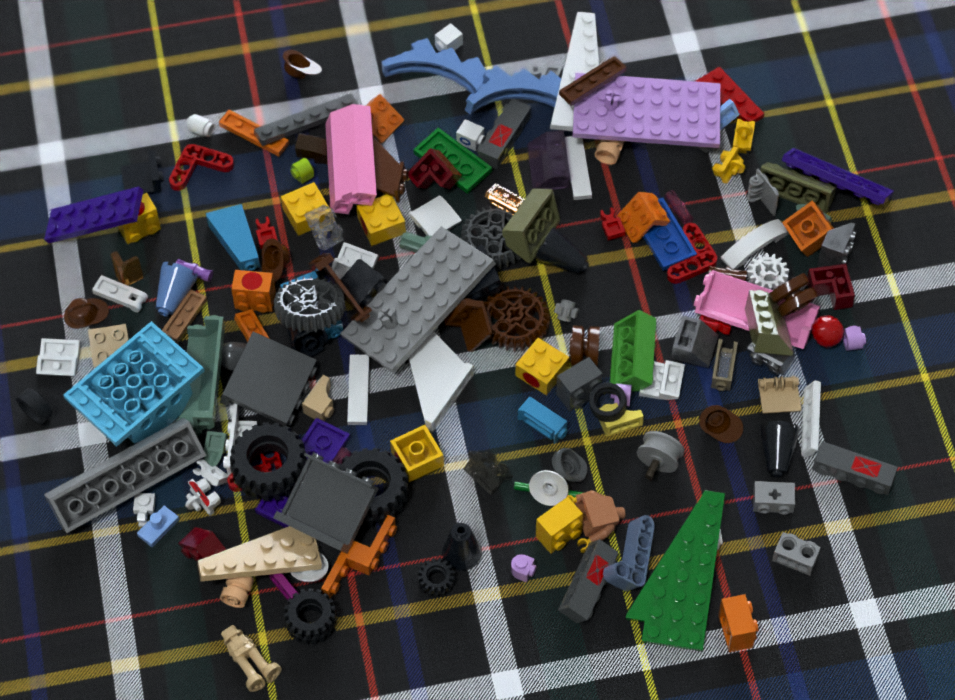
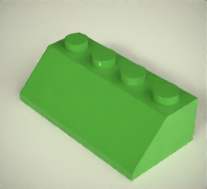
(633, 351)

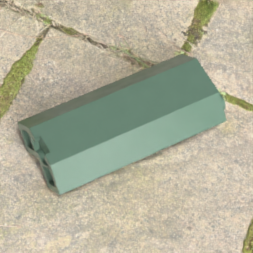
(205, 347)

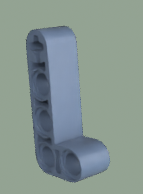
(632, 570)

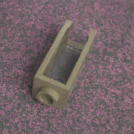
(723, 367)

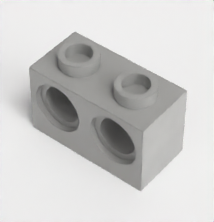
(794, 558)

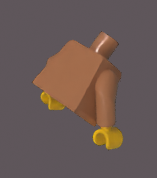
(599, 516)

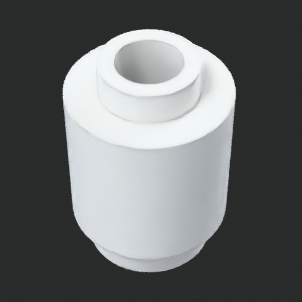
(200, 125)

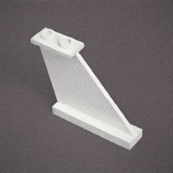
(438, 378)

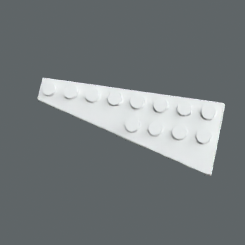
(581, 58)

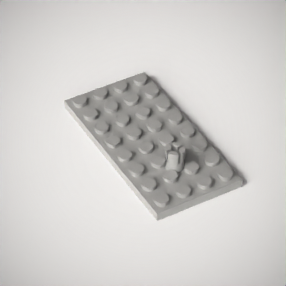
(418, 299)

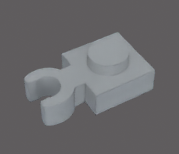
(538, 71)

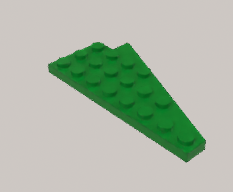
(679, 590)

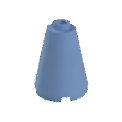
(173, 287)

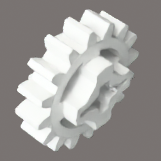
(768, 272)

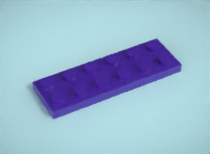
(844, 179)
(94, 215)
(321, 439)

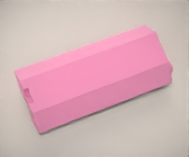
(350, 158)
(726, 299)

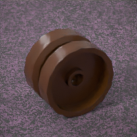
(793, 295)
(584, 346)

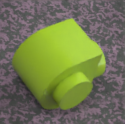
(302, 170)

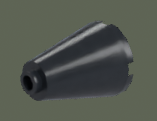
(561, 253)
(307, 343)
(778, 446)
(461, 548)

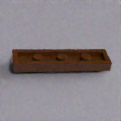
(592, 80)

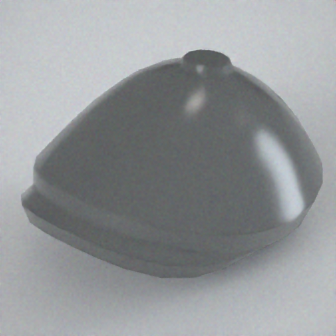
(231, 354)
(569, 465)

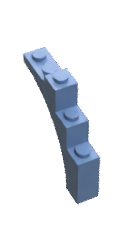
(444, 63)
(522, 85)

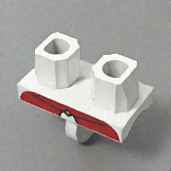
(198, 489)

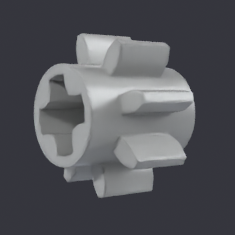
(566, 310)

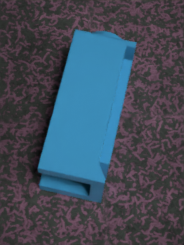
(543, 419)

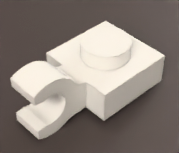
(212, 474)
(143, 505)

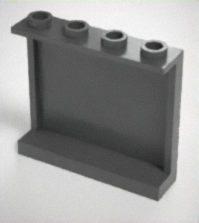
(269, 379)
(328, 503)

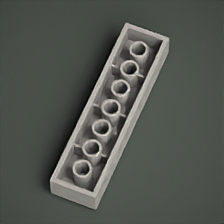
(125, 475)

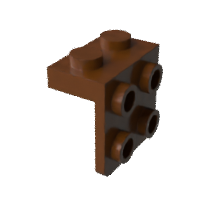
(473, 321)

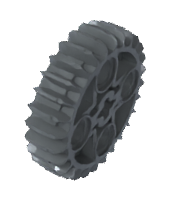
(490, 235)
(309, 304)

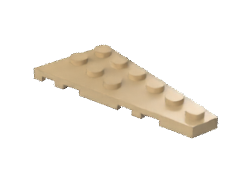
(274, 553)

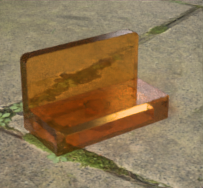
(504, 198)
(127, 271)

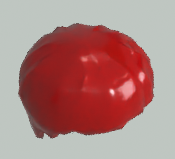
(827, 331)

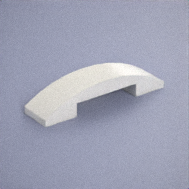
(753, 242)

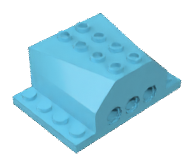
(137, 387)

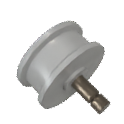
(660, 453)

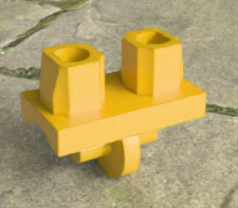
(743, 135)
(731, 165)

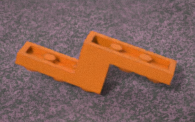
(360, 557)

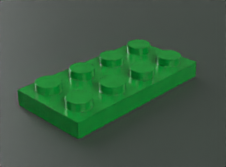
(467, 163)

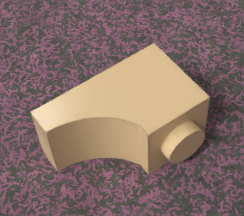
(317, 402)

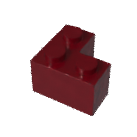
(434, 167)
(835, 282)
(200, 544)

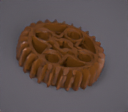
(517, 318)

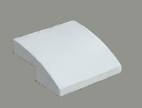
(434, 215)
(349, 255)
(58, 357)
(666, 381)

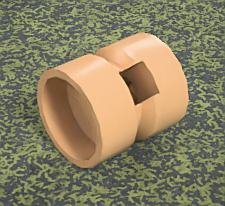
(608, 151)
(236, 591)

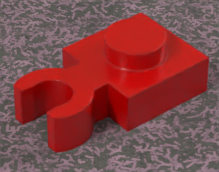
(612, 226)
(265, 231)
(716, 324)

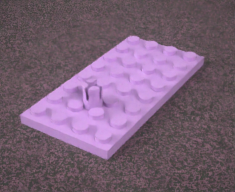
(651, 112)

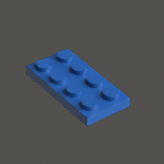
(668, 242)

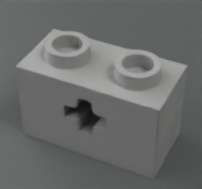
(782, 493)

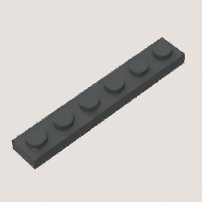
(301, 120)

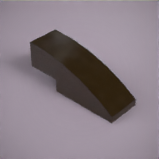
(311, 147)

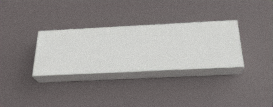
(578, 168)
(358, 390)
(811, 416)

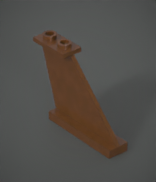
(388, 172)
(322, 263)

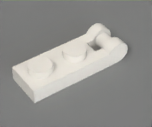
(119, 293)

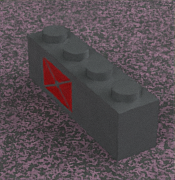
(504, 133)
(854, 468)
(587, 582)

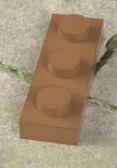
(184, 315)

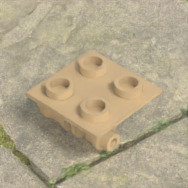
(106, 341)
(779, 394)

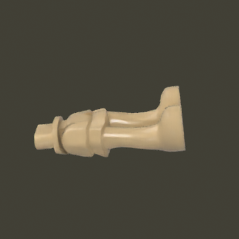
(241, 649)

